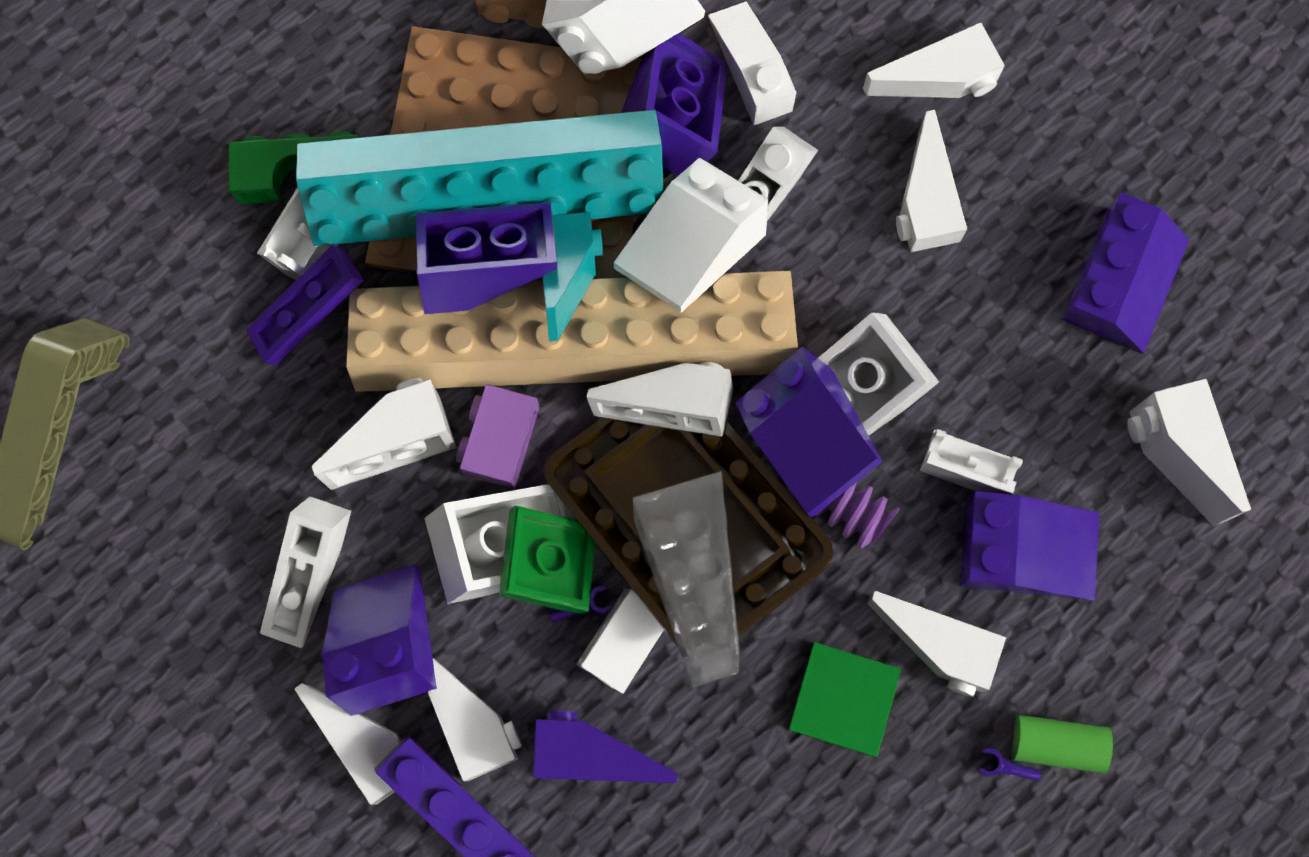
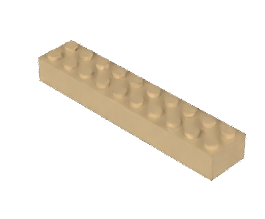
(612, 335)

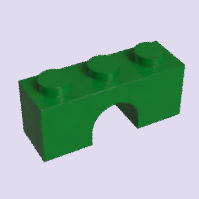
(261, 165)

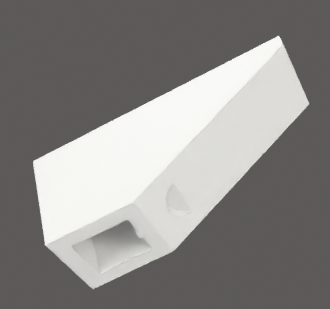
(777, 166)

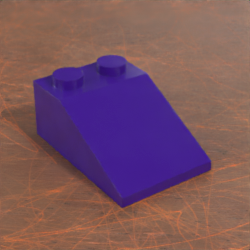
(688, 96)
(481, 253)
(809, 430)
(1029, 546)
(378, 642)
(582, 752)

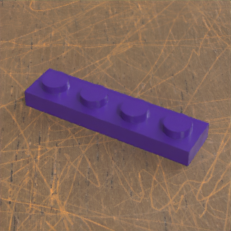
(446, 804)

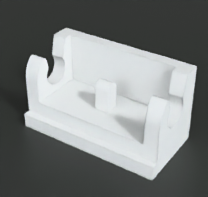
(290, 242)
(969, 464)
(621, 642)

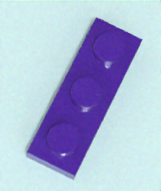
(304, 305)

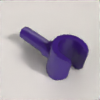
(558, 615)
(1008, 767)

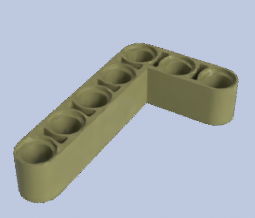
(41, 414)

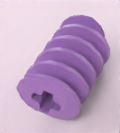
(860, 514)

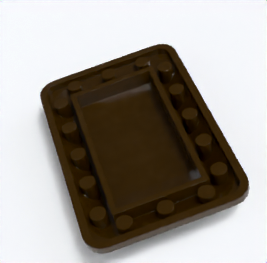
(769, 534)

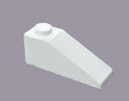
(753, 63)
(943, 69)
(931, 204)
(674, 397)
(304, 569)
(946, 645)
(471, 727)
(355, 739)

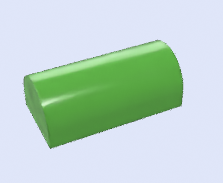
(1062, 744)

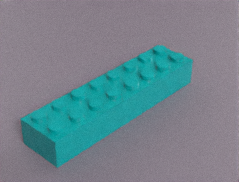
(578, 164)

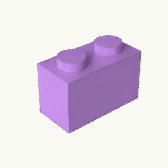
(498, 436)

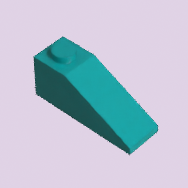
(575, 254)

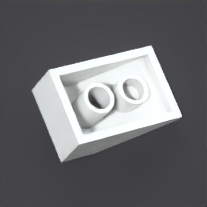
(615, 32)
(693, 234)
(878, 370)
(391, 434)
(1189, 446)
(471, 538)

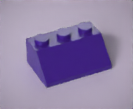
(1127, 273)

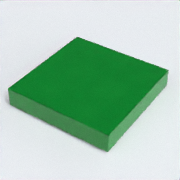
(547, 561)
(845, 699)

